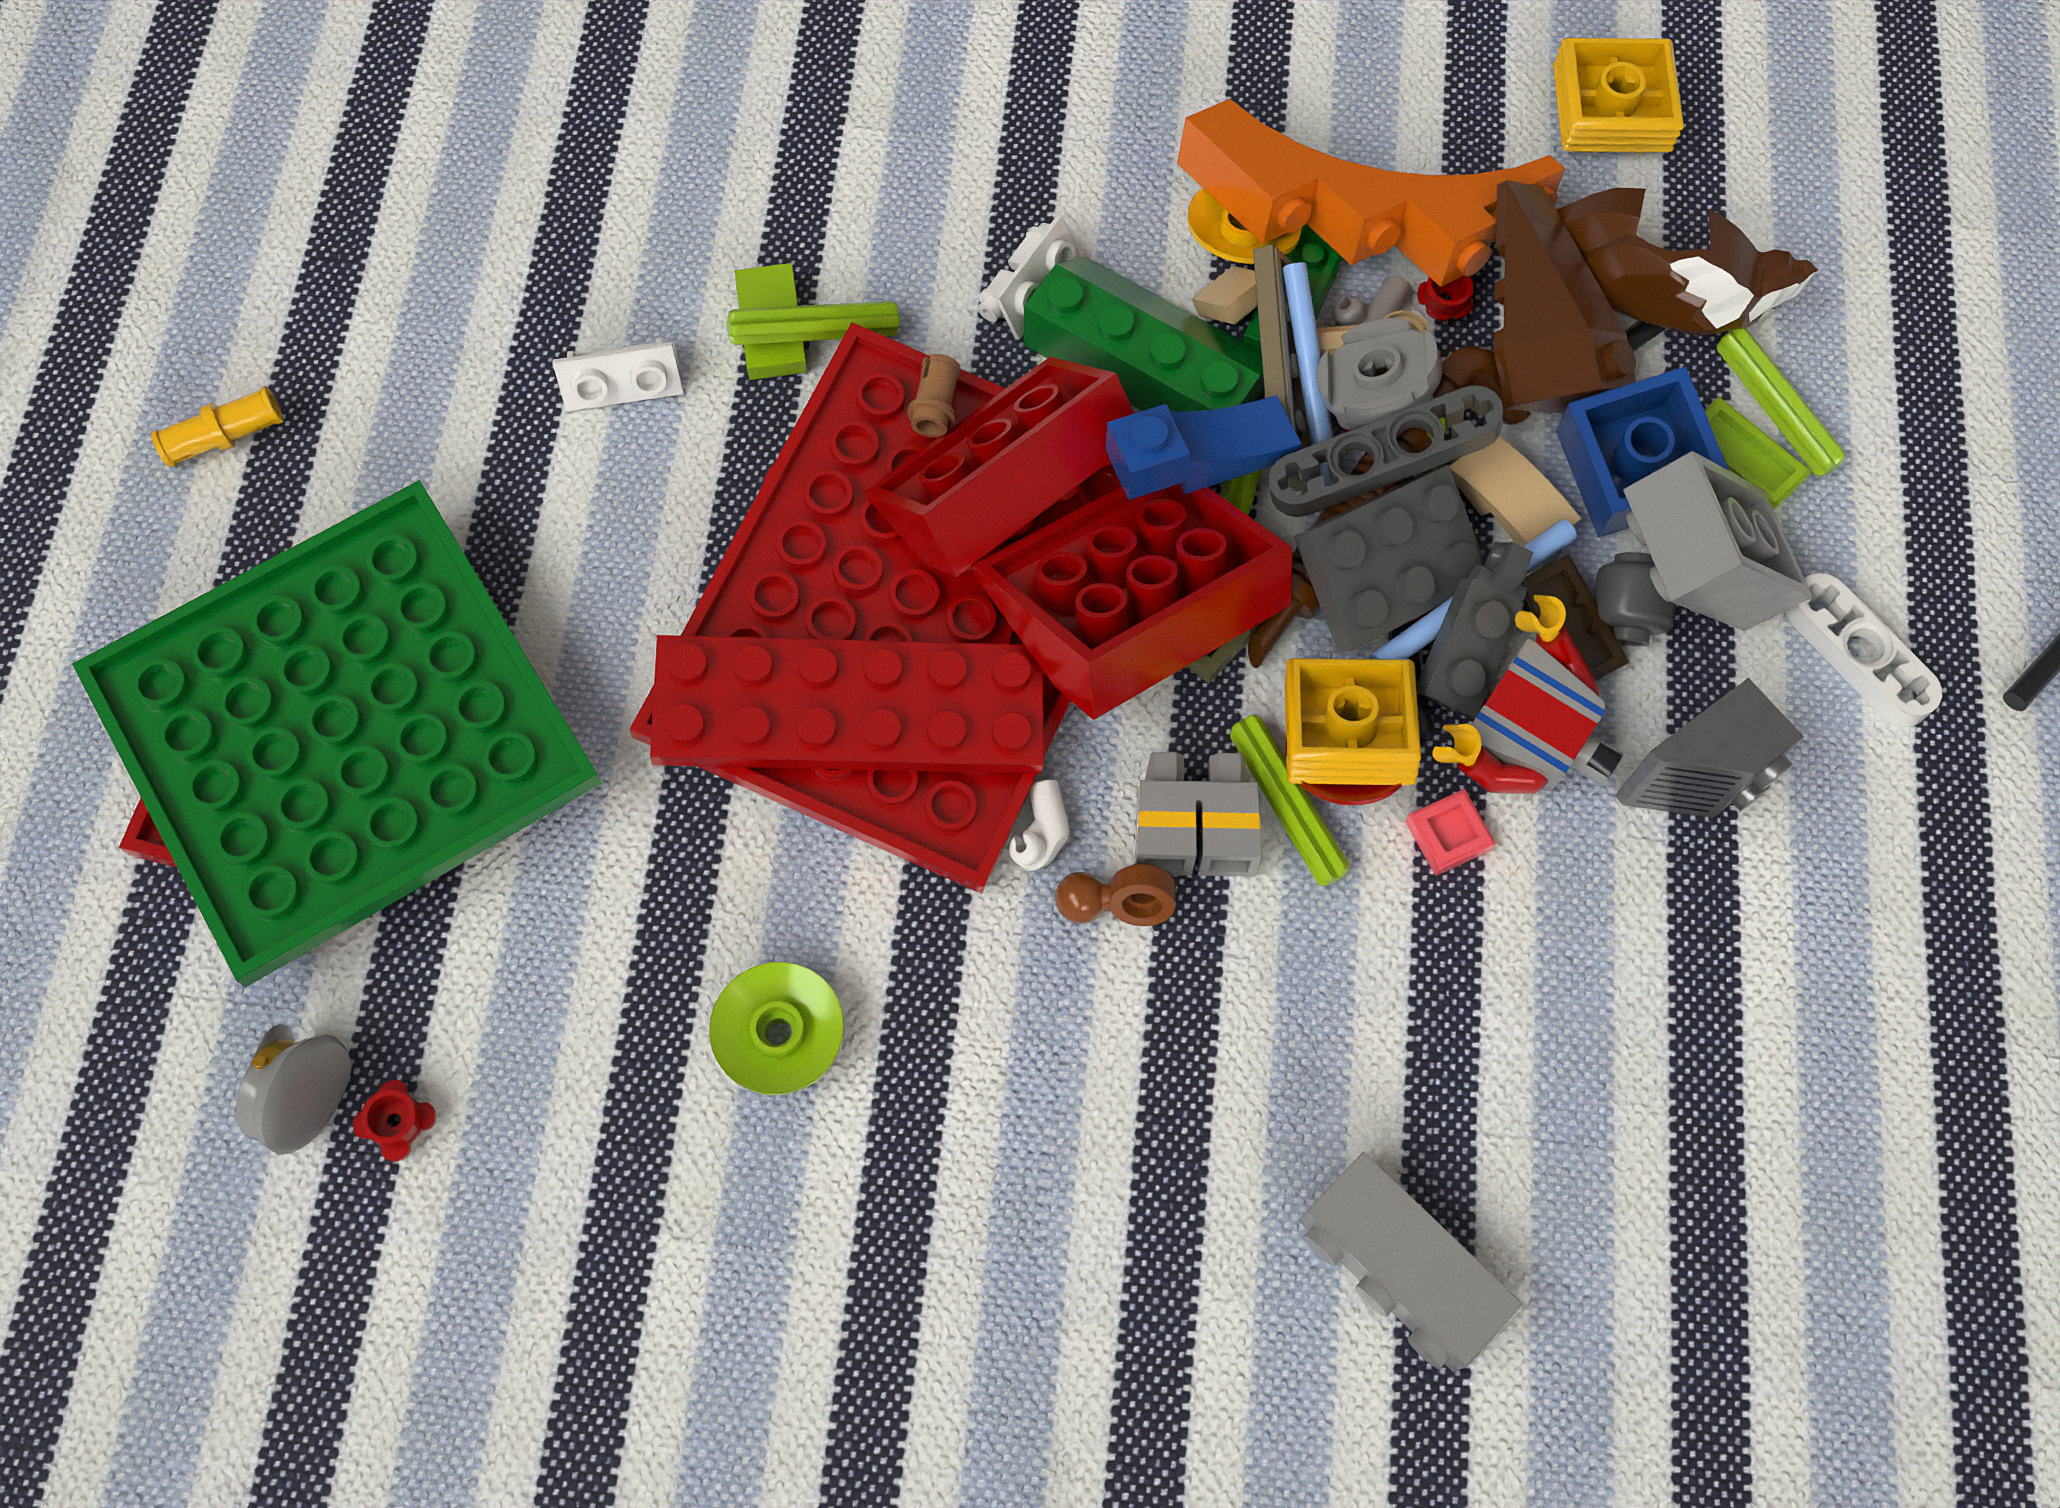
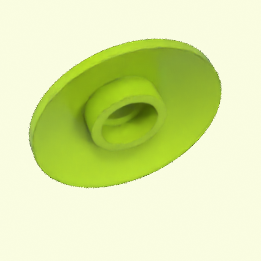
(762, 999)

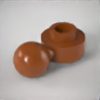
(1136, 896)

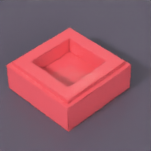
(1450, 832)

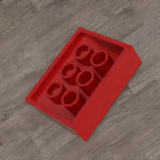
(1136, 589)

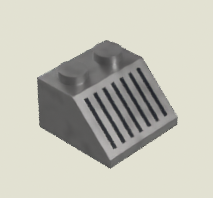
(1716, 758)

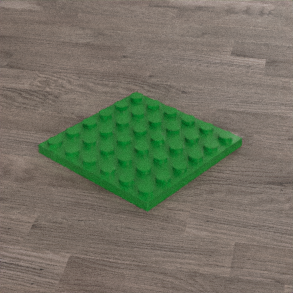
(333, 731)

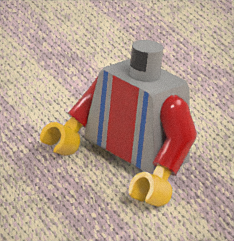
(1536, 716)

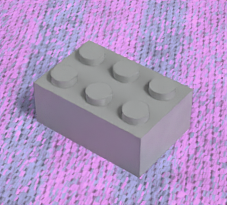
(1714, 543)

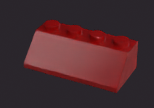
(1003, 464)

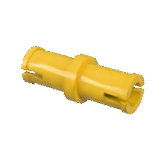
(217, 426)

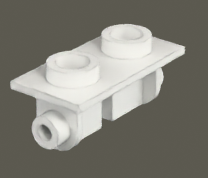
(1032, 263)
(618, 375)

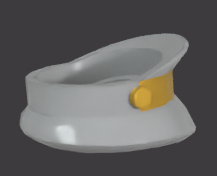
(291, 1089)

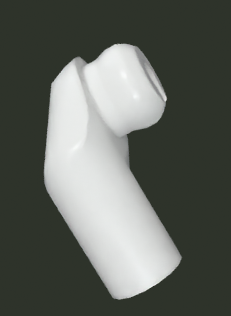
(1048, 831)

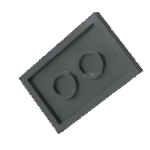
(1390, 557)

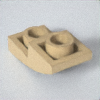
(1512, 490)

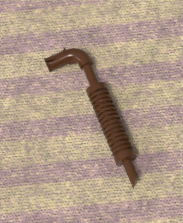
(1462, 367)

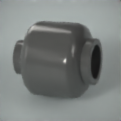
(1630, 600)

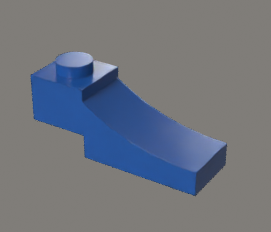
(1197, 447)

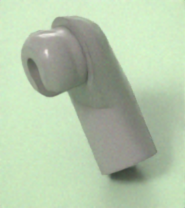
(1388, 299)

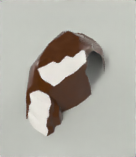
(1686, 289)

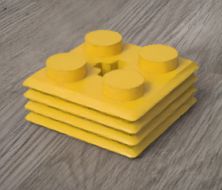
(1617, 95)
(1351, 721)

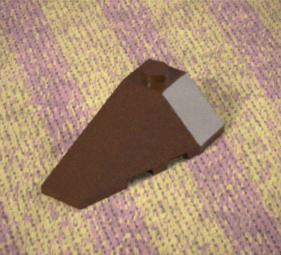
(1558, 325)

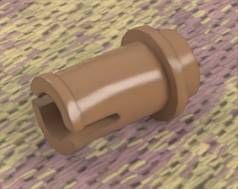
(932, 409)

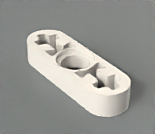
(1862, 676)

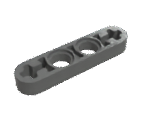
(1389, 459)

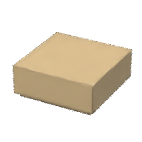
(1228, 296)

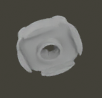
(1348, 374)

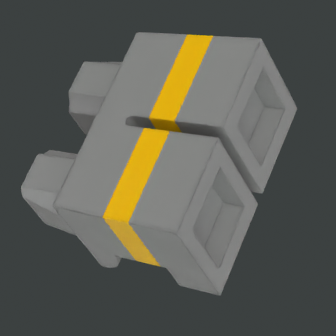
(1226, 813)

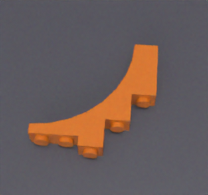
(1355, 208)

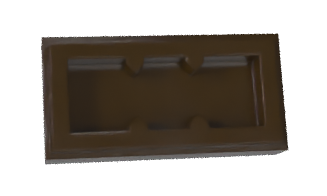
(1582, 618)

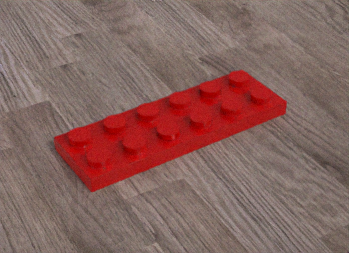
(846, 705)

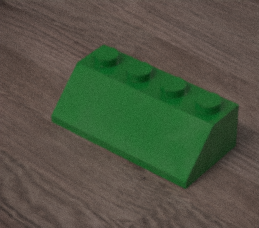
(1150, 343)

